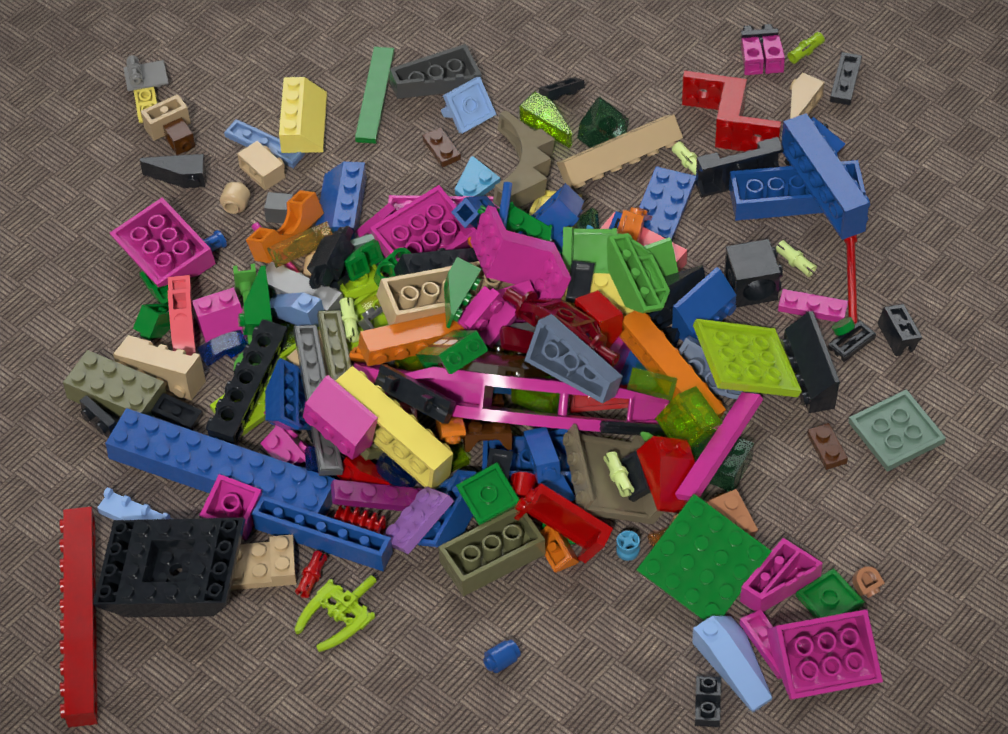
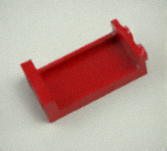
(565, 519)

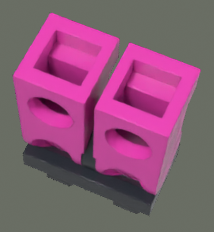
(761, 47)

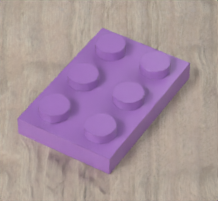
(418, 519)

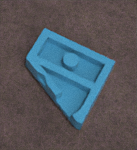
(476, 179)

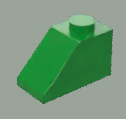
(153, 321)

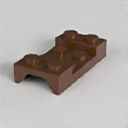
(487, 430)

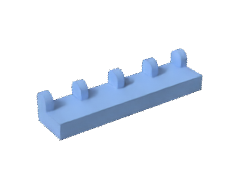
(123, 508)

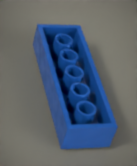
(825, 176)
(776, 192)

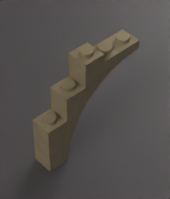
(534, 155)

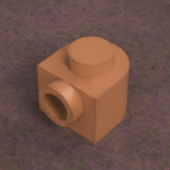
(867, 581)

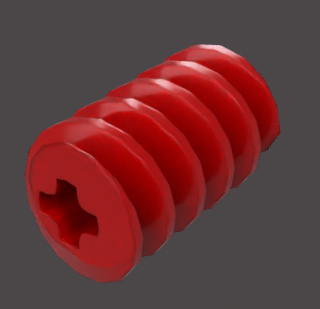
(362, 521)

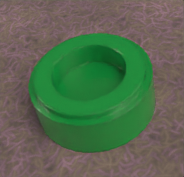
(843, 326)

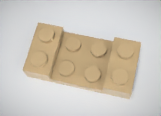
(265, 564)

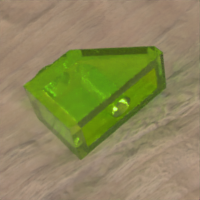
(652, 384)

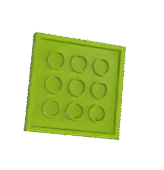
(746, 358)

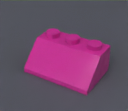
(340, 418)

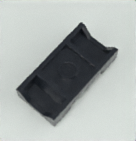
(714, 172)

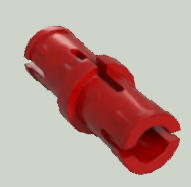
(311, 574)

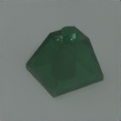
(601, 124)

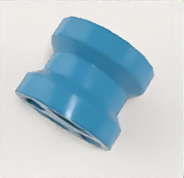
(627, 539)

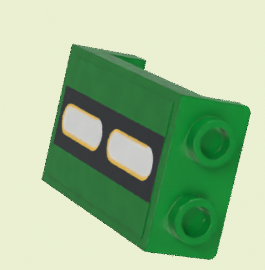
(453, 350)

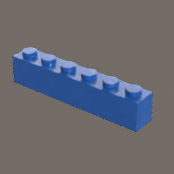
(322, 533)

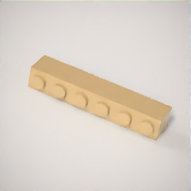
(620, 150)

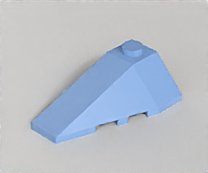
(731, 655)

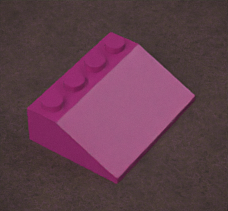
(422, 226)
(163, 244)
(825, 654)

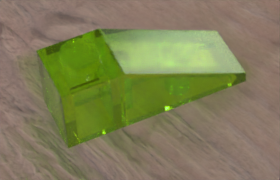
(541, 113)

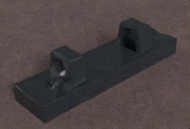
(415, 394)

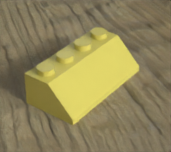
(302, 116)

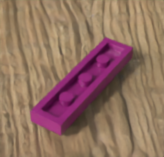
(372, 495)

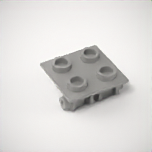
(144, 75)

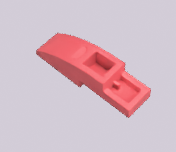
(181, 314)

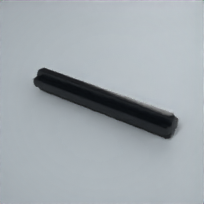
(630, 428)

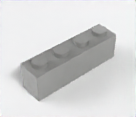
(284, 281)

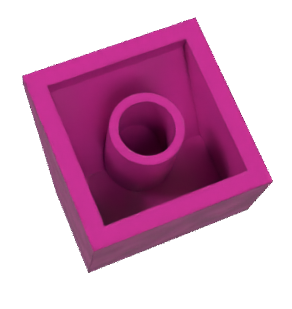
(217, 313)
(232, 500)

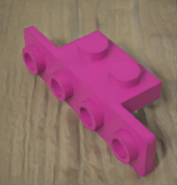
(285, 446)

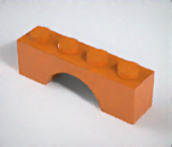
(302, 212)

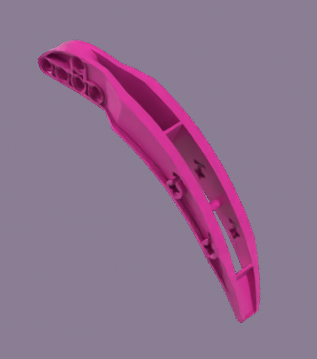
(474, 394)

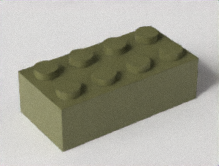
(112, 385)
(491, 551)

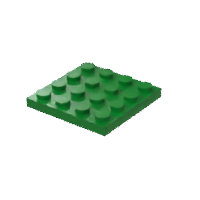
(703, 560)

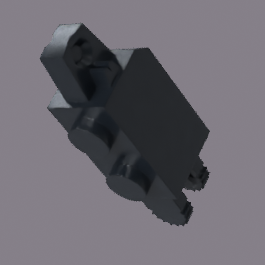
(330, 257)

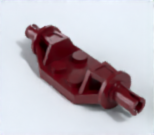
(583, 326)

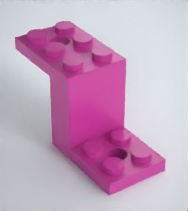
(518, 257)

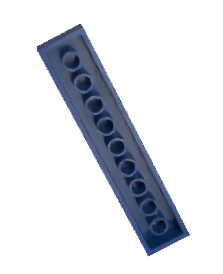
(199, 459)

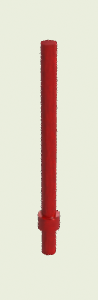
(851, 277)

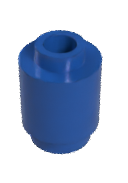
(501, 656)

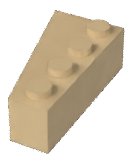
(179, 371)

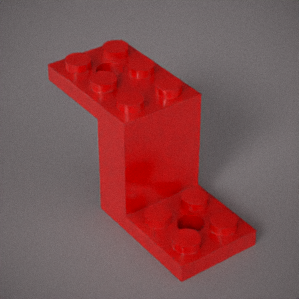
(728, 97)

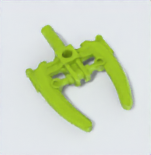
(346, 603)

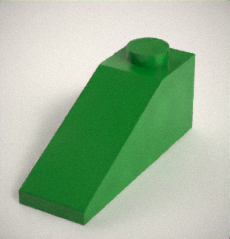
(256, 304)

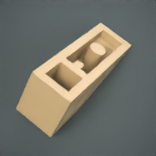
(805, 94)

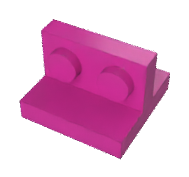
(487, 315)

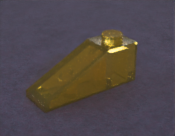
(298, 245)

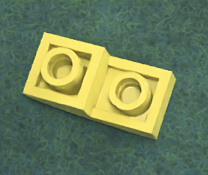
(144, 99)

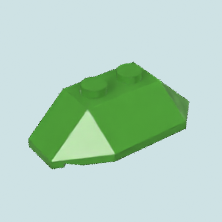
(636, 274)

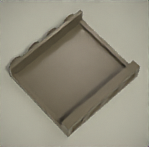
(592, 482)

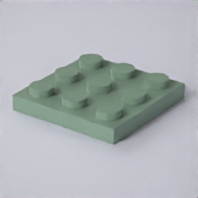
(897, 430)

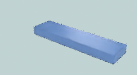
(247, 135)

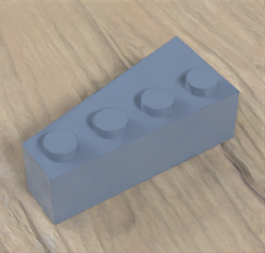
(571, 360)

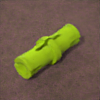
(814, 41)

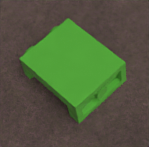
(586, 246)

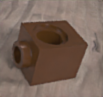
(179, 136)

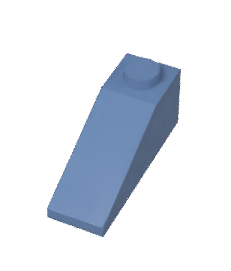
(296, 308)

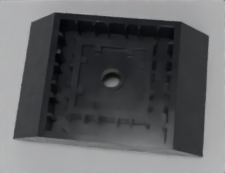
(145, 554)

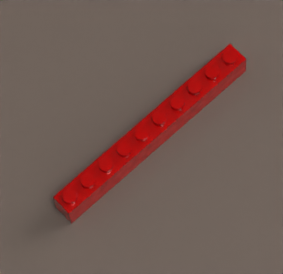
(79, 619)

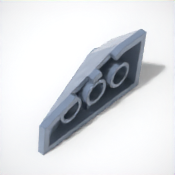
(694, 356)

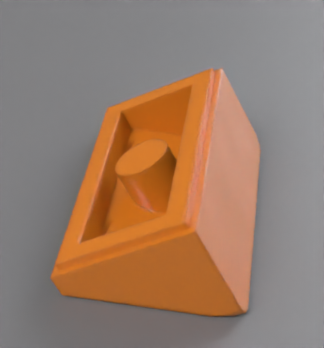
(558, 550)

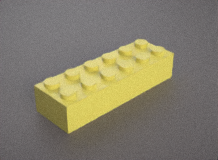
(400, 432)

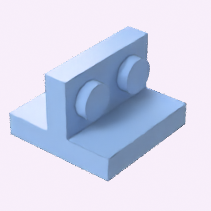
(468, 105)

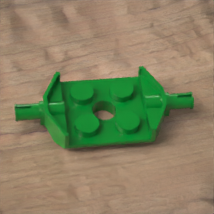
(521, 221)

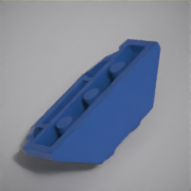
(286, 397)
(455, 518)

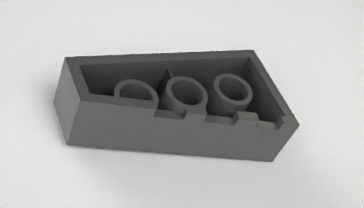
(434, 73)

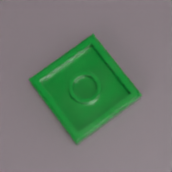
(488, 494)
(829, 596)

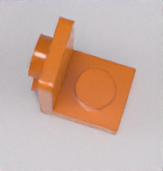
(633, 221)

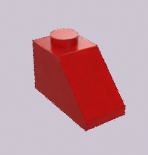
(361, 471)

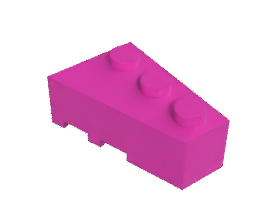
(779, 576)

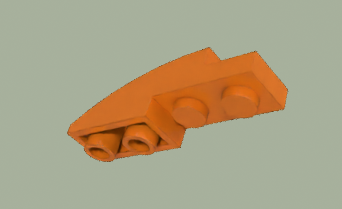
(451, 432)

